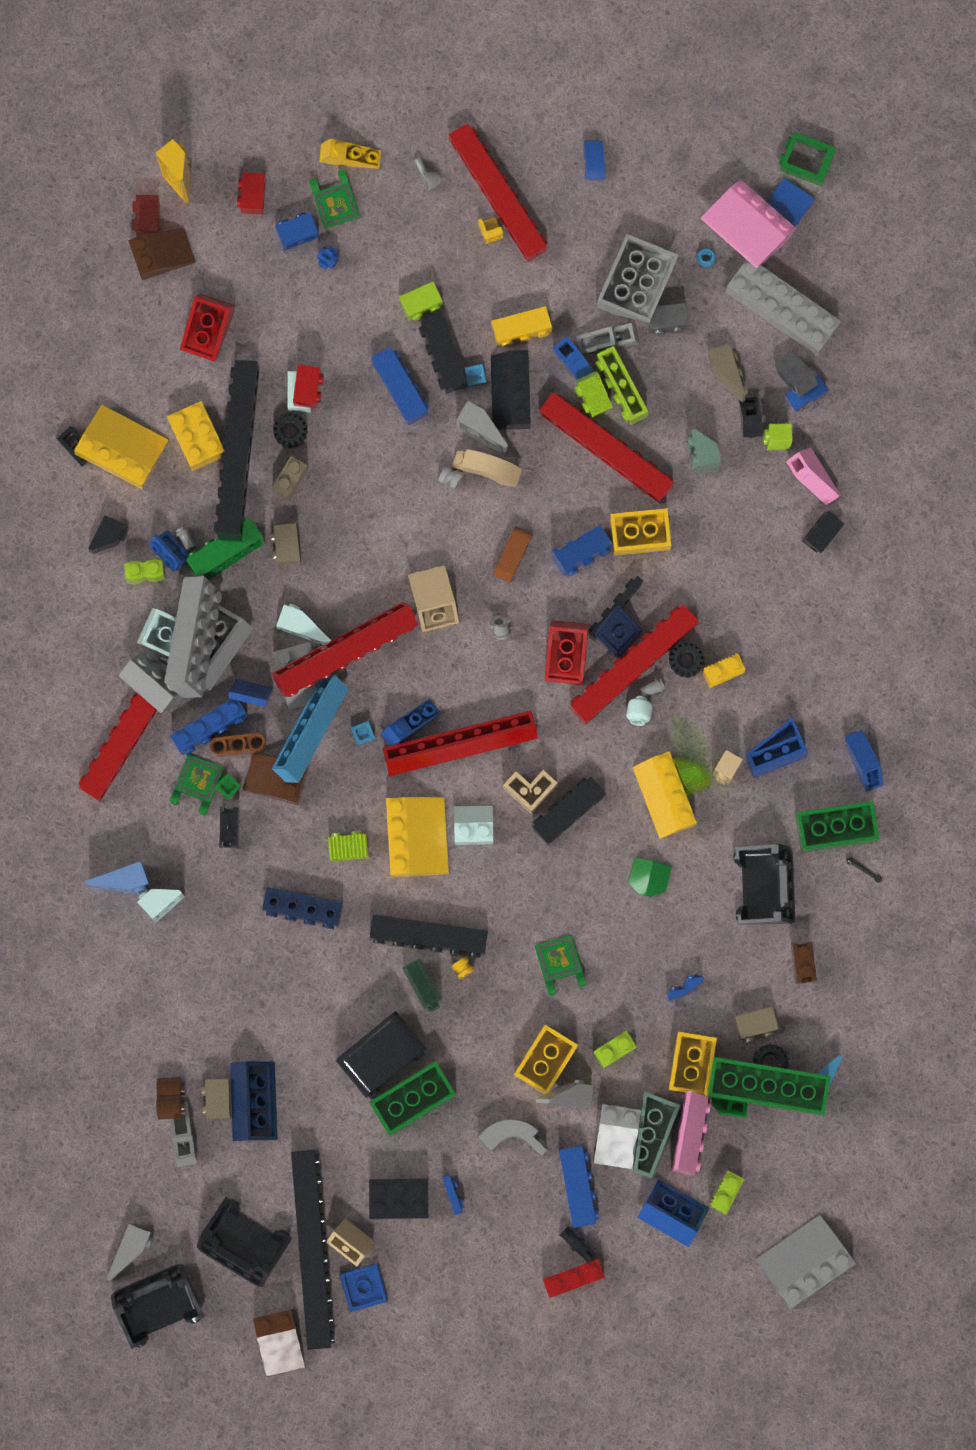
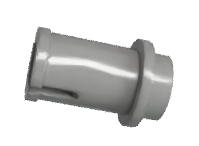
(185, 537)
(652, 688)

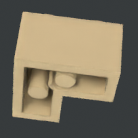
(528, 794)

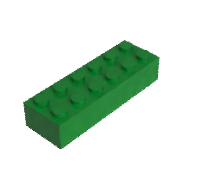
(769, 1086)

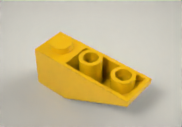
(348, 154)

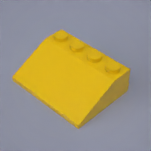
(121, 446)
(417, 836)

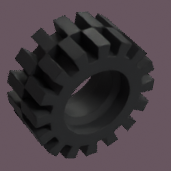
(290, 441)
(686, 648)
(774, 1050)

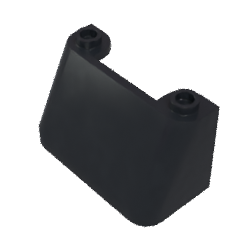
(766, 884)
(380, 1054)
(242, 1244)
(155, 1304)

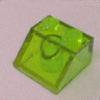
(692, 777)

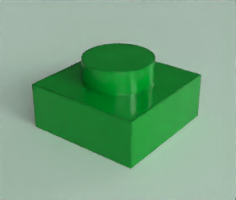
(227, 786)

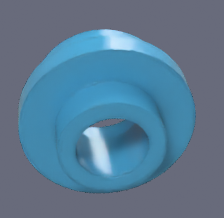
(708, 252)

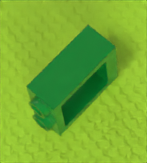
(817, 179)

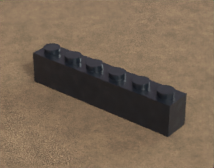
(429, 935)

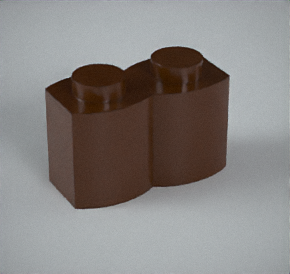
(169, 1098)

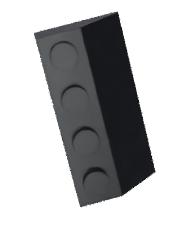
(510, 390)

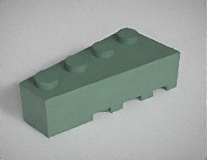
(655, 1130)

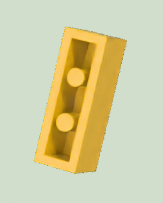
(521, 327)

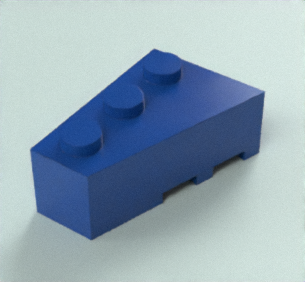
(582, 551)
(778, 750)

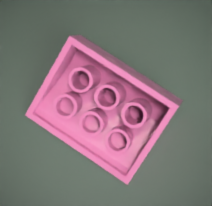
(748, 223)
(690, 1133)

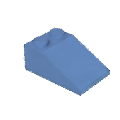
(126, 880)

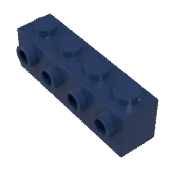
(302, 907)

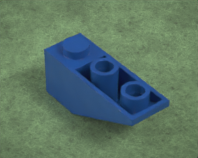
(572, 358)
(410, 723)

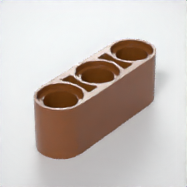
(512, 554)
(228, 742)

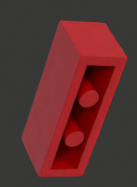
(573, 1278)

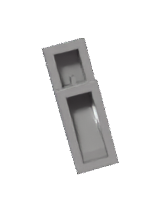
(605, 338)
(183, 1139)

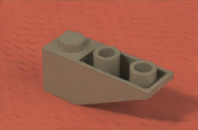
(726, 371)

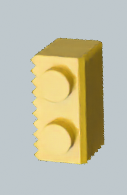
(723, 670)

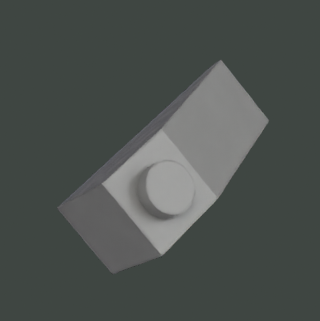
(569, 1095)
(132, 1246)

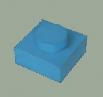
(475, 375)
(362, 733)

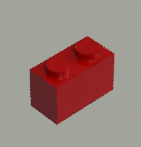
(252, 193)
(307, 386)

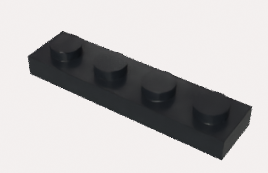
(620, 600)

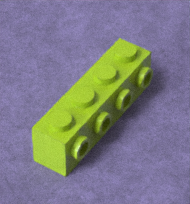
(622, 386)

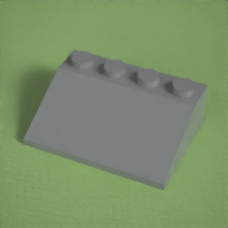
(637, 279)
(229, 636)
(805, 1261)

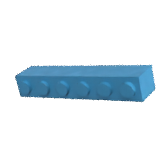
(310, 729)

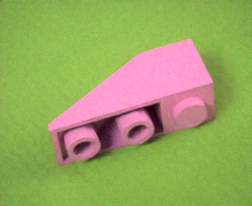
(813, 475)

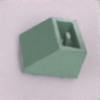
(704, 453)

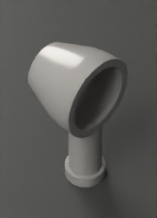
(432, 178)

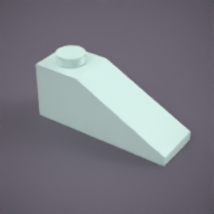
(298, 623)

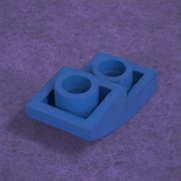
(594, 160)
(812, 395)
(690, 984)

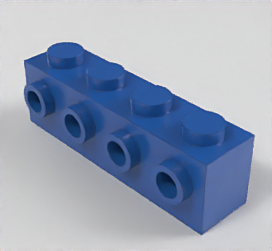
(209, 725)

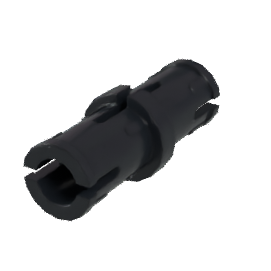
(577, 1244)

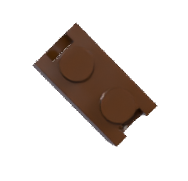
(803, 963)

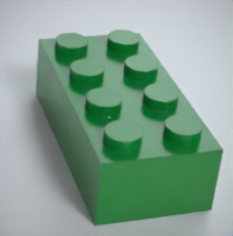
(222, 554)
(837, 827)
(412, 1099)

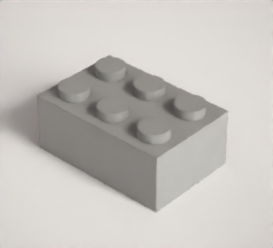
(147, 678)

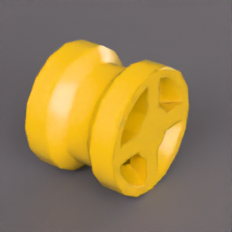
(462, 967)

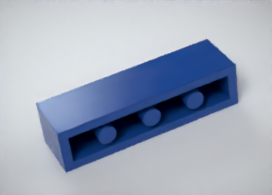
(399, 385)
(577, 1186)

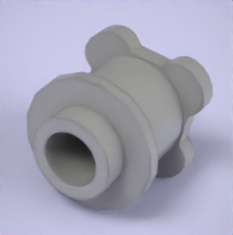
(500, 627)

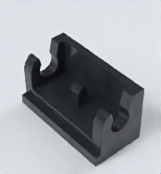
(823, 532)
(229, 828)

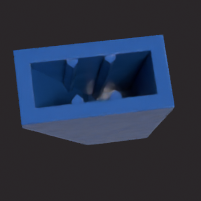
(864, 760)

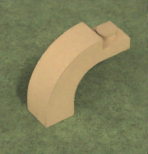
(488, 466)

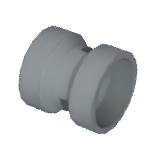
(450, 476)

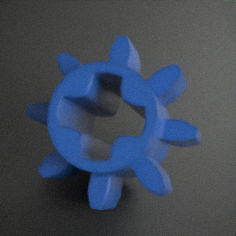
(328, 257)

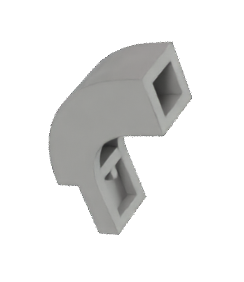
(506, 1129)

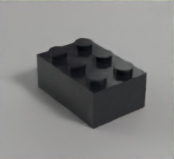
(398, 1199)

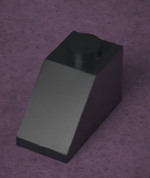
(750, 417)
(108, 535)

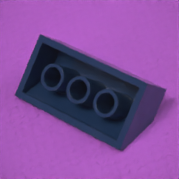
(253, 1101)

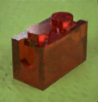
(147, 214)

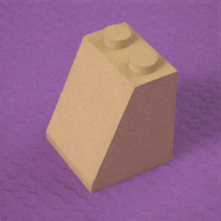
(433, 598)

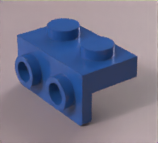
(169, 550)

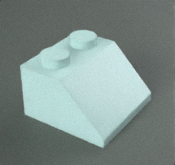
(158, 632)
(473, 825)
(159, 902)

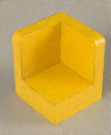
(490, 230)

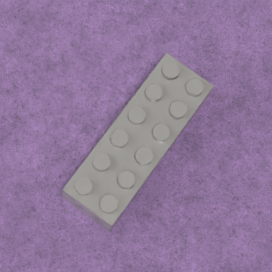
(783, 307)
(193, 637)

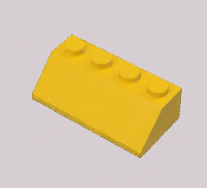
(175, 168)
(664, 795)

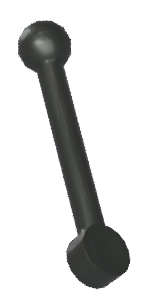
(877, 878)

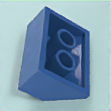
(673, 1213)

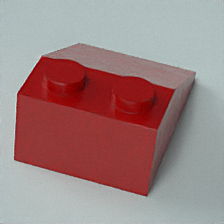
(207, 326)
(566, 652)

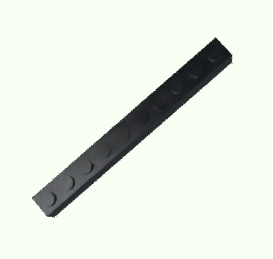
(237, 450)
(311, 1249)

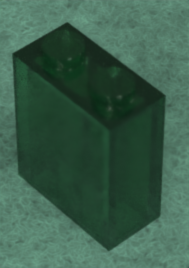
(422, 986)

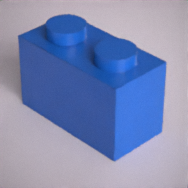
(296, 231)

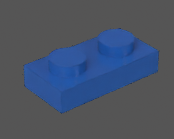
(451, 1186)

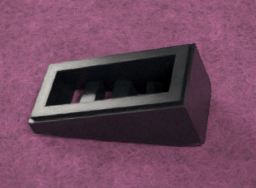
(66, 433)

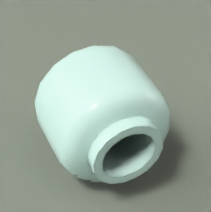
(639, 711)

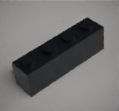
(443, 354)
(568, 811)

